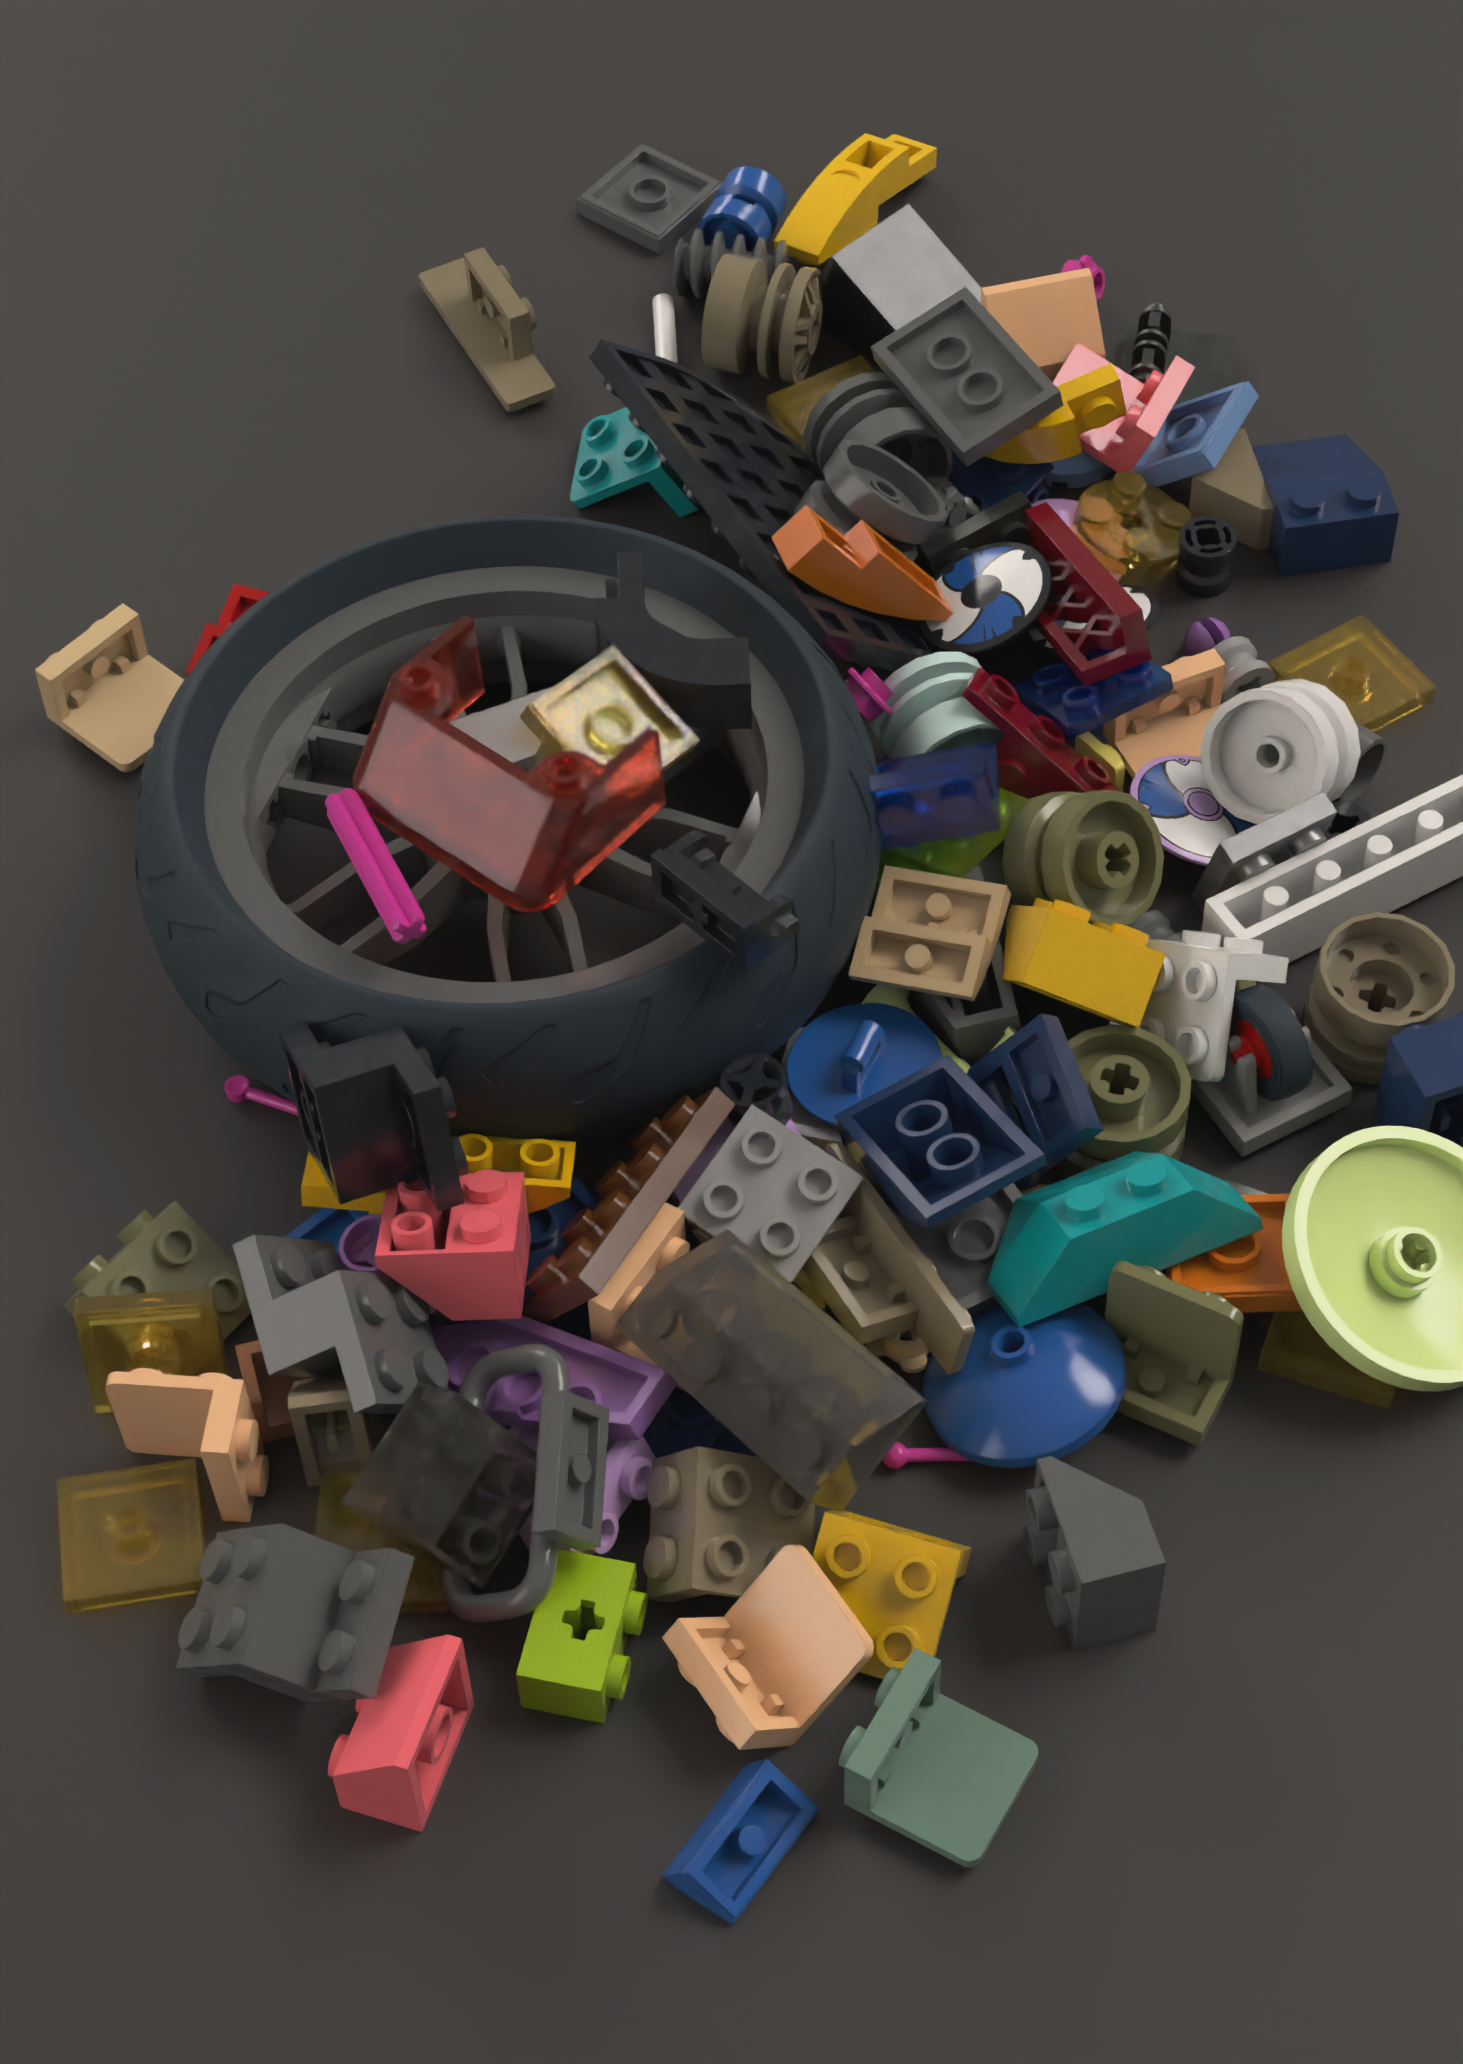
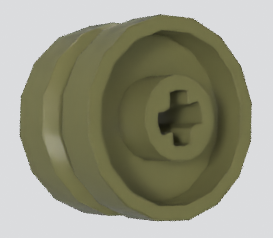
(1085, 851)
(1137, 1093)

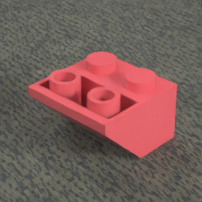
(464, 1258)

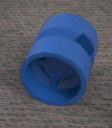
(745, 204)

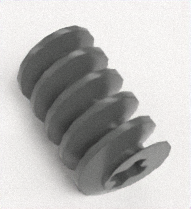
(696, 262)

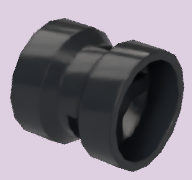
(1205, 556)

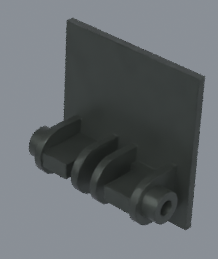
(1155, 346)

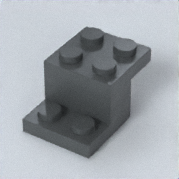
(338, 1321)
(294, 1613)

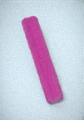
(375, 866)

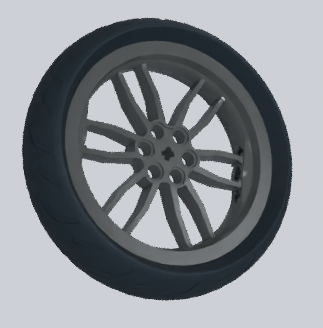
(528, 1057)

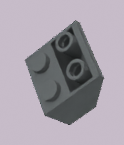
(1096, 1555)

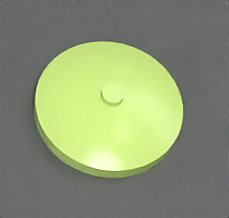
(1381, 1254)

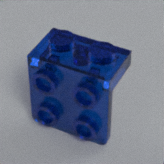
(1081, 708)
(937, 795)

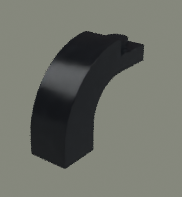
(698, 678)

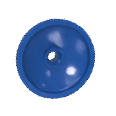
(1028, 1387)

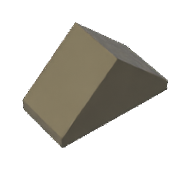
(1236, 494)
(327, 1429)

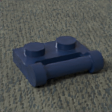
(1045, 1088)

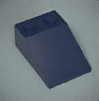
(1327, 505)
(936, 1143)

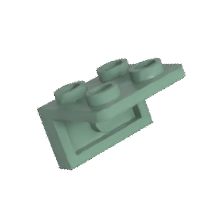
(934, 1765)

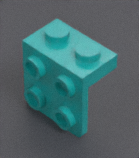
(619, 457)

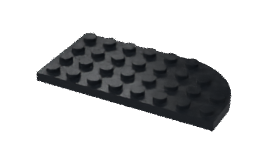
(749, 484)

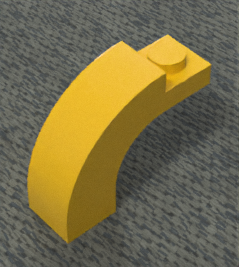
(1087, 404)

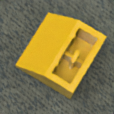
(1081, 963)

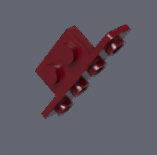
(1033, 748)

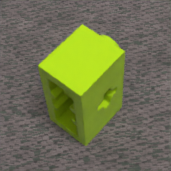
(561, 1669)

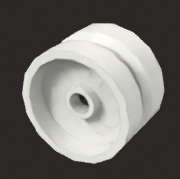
(1279, 748)

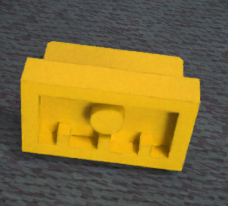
(891, 1581)

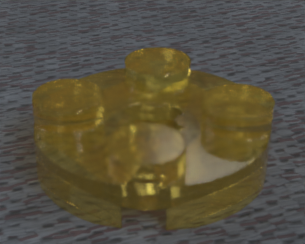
(1135, 503)

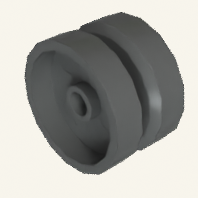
(881, 491)

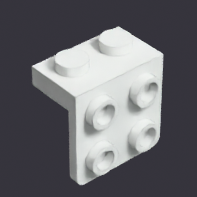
(1196, 995)

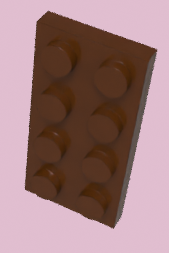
(627, 1204)

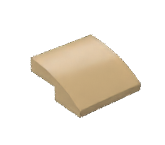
(930, 933)

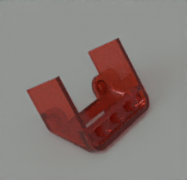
(480, 813)

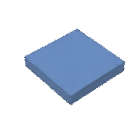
(1196, 435)

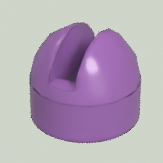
(1202, 635)

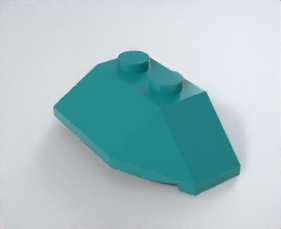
(1127, 1210)

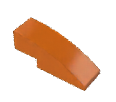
(858, 568)

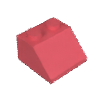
(406, 1734)

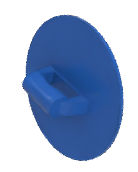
(855, 1055)

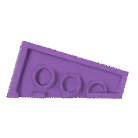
(597, 1373)

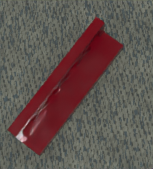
(1089, 597)

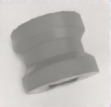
(1242, 667)

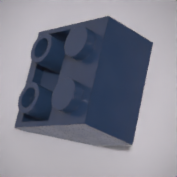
(1424, 1079)

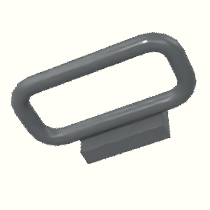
(566, 1484)

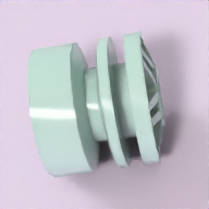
(930, 708)

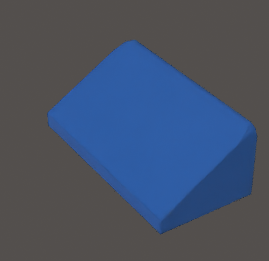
(741, 1840)

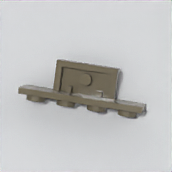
(491, 326)
(882, 1280)

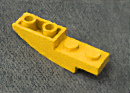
(848, 192)
(545, 1166)

